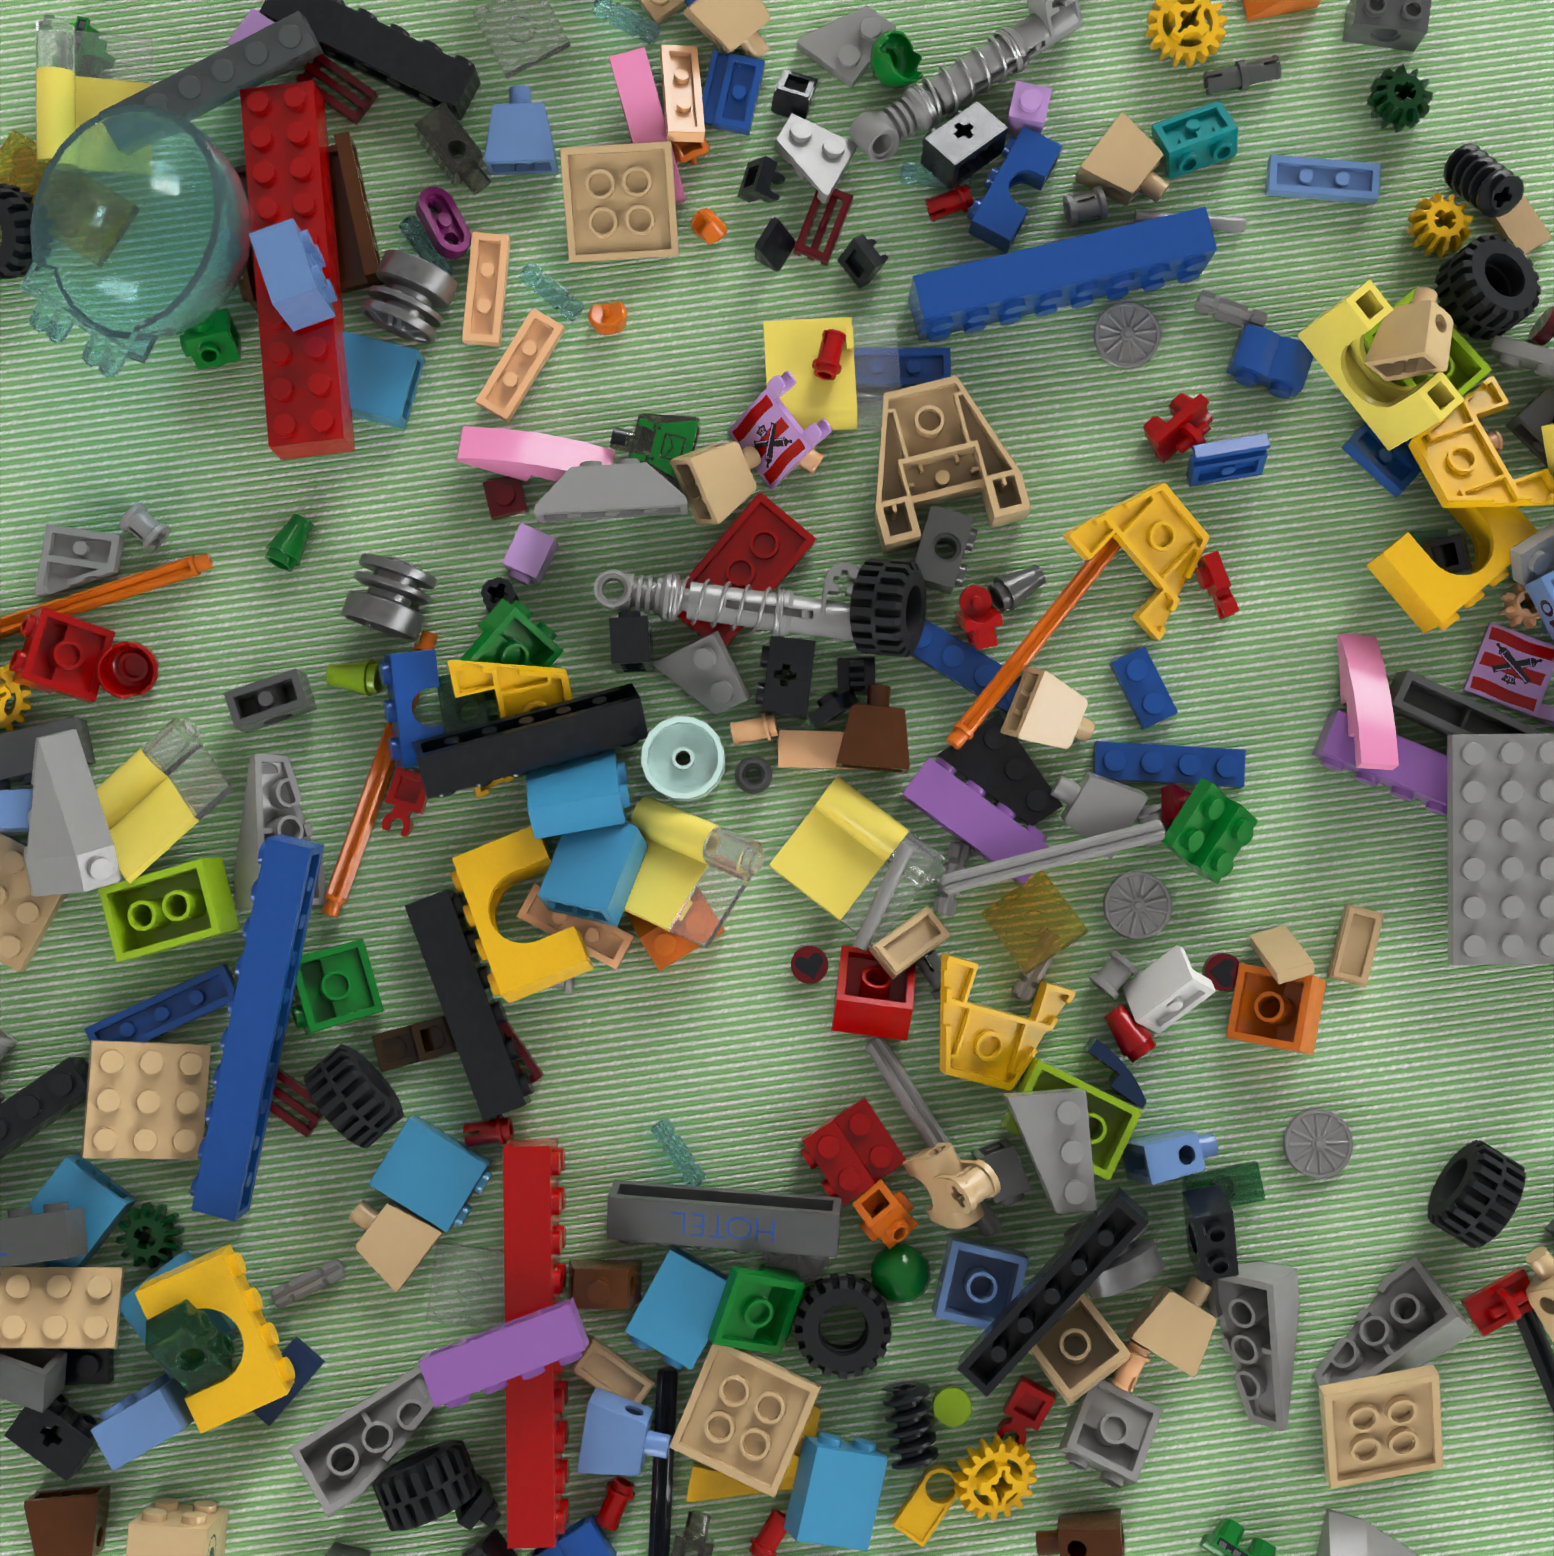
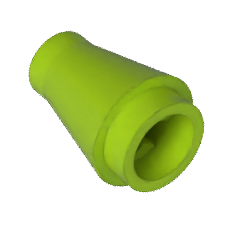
(355, 676)

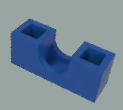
(1028, 162)
(406, 676)

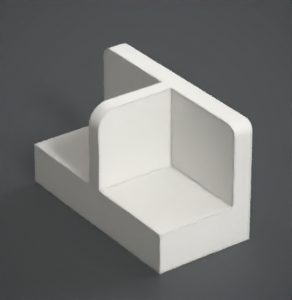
(1166, 991)

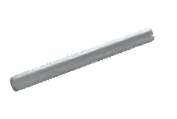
(1053, 857)
(919, 1113)

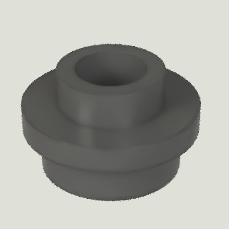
(753, 763)

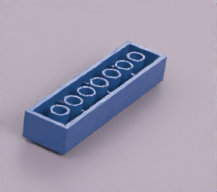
(1061, 274)

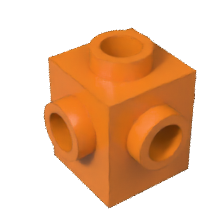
(885, 1214)

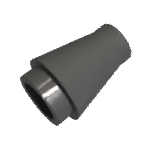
(1013, 588)

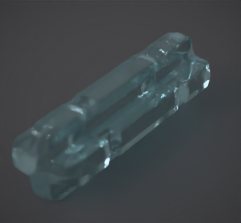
(627, 20)
(912, 173)
(421, 243)
(551, 291)
(678, 1153)

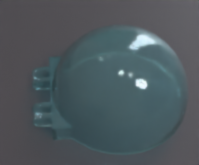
(135, 234)

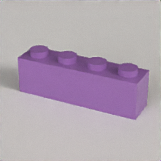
(1418, 776)
(969, 816)
(504, 1353)

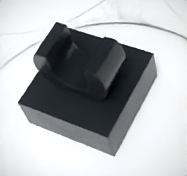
(758, 180)
(861, 260)
(855, 675)
(479, 1507)

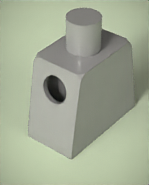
(1098, 804)

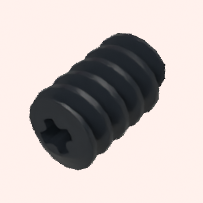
(1483, 181)
(912, 1425)

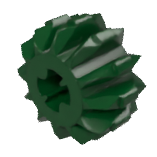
(1406, 87)
(138, 1240)

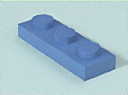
(1323, 179)

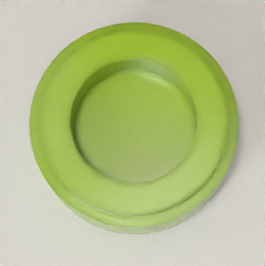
(951, 1405)

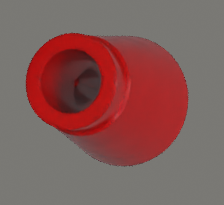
(1130, 1036)

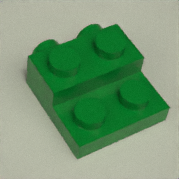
(513, 638)
(1209, 831)
(335, 988)
(757, 1309)

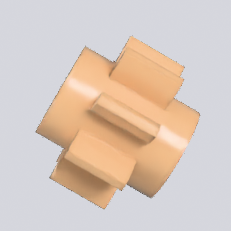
(1513, 609)

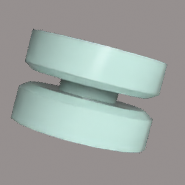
(663, 748)

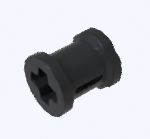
(497, 589)

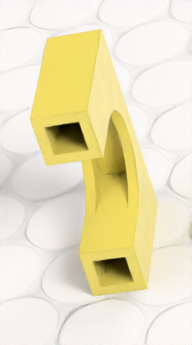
(1389, 409)

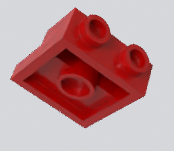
(60, 654)
(852, 1151)

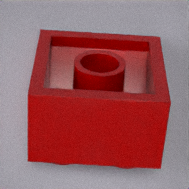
(869, 999)

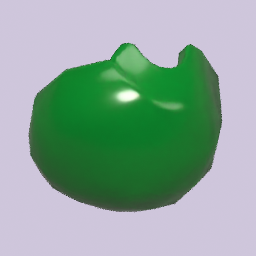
(894, 60)
(900, 1273)

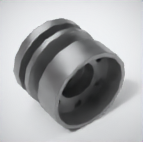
(412, 291)
(389, 596)
(1131, 1267)

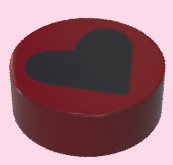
(1543, 329)
(809, 964)
(1222, 971)

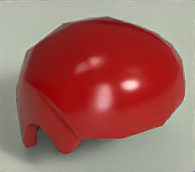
(127, 669)

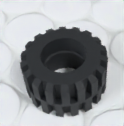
(16, 236)
(1488, 287)
(888, 607)
(353, 1096)
(1476, 1194)
(850, 1357)
(426, 1485)

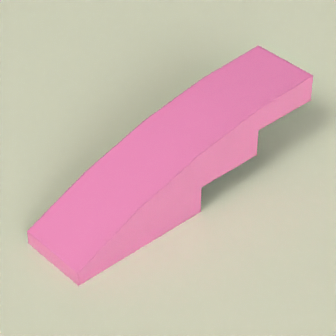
(642, 103)
(526, 453)
(1368, 702)

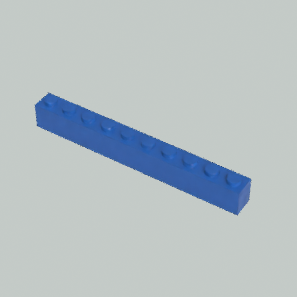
(256, 1026)

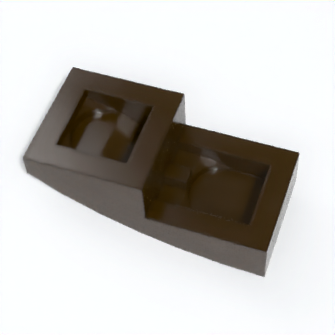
(413, 1043)

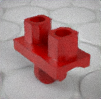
(1182, 430)
(978, 617)
(1499, 1302)

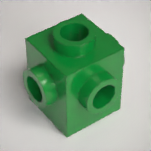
(213, 341)

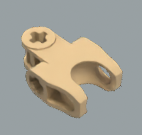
(953, 1184)

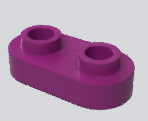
(445, 225)

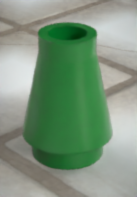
(289, 544)

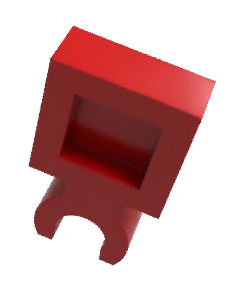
(1213, 577)
(407, 795)
(1026, 1407)

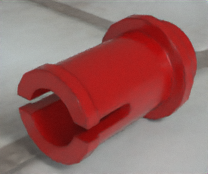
(949, 202)
(829, 355)
(489, 1131)
(619, 1493)
(770, 1535)

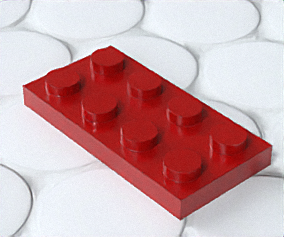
(755, 551)

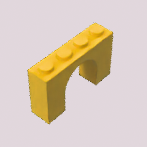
(1435, 595)
(485, 878)
(220, 1284)

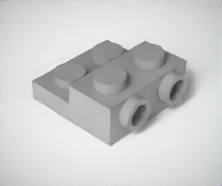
(1110, 1434)

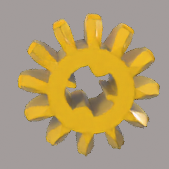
(1449, 215)

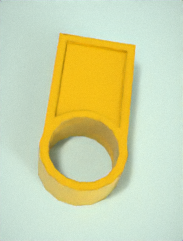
(922, 1512)

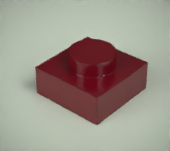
(505, 497)
(1172, 801)

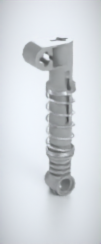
(1005, 52)
(735, 606)

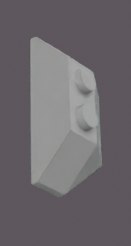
(610, 492)

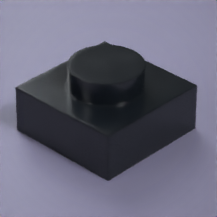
(832, 706)

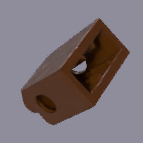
(875, 735)
(605, 1283)
(68, 1521)
(1097, 1530)

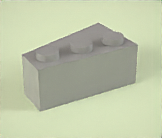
(1059, 1144)

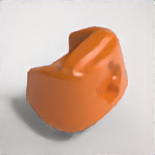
(689, 151)
(708, 226)
(608, 317)

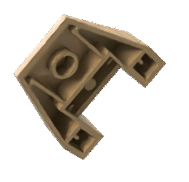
(939, 451)

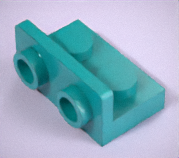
(1196, 139)

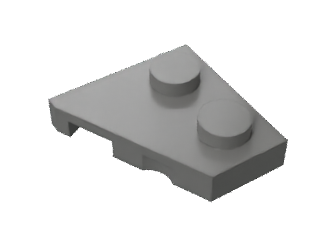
(706, 673)

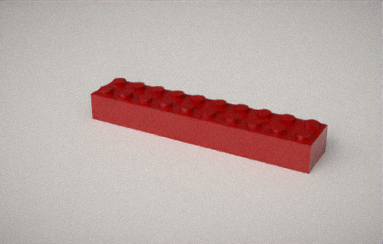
(287, 180)
(533, 1282)

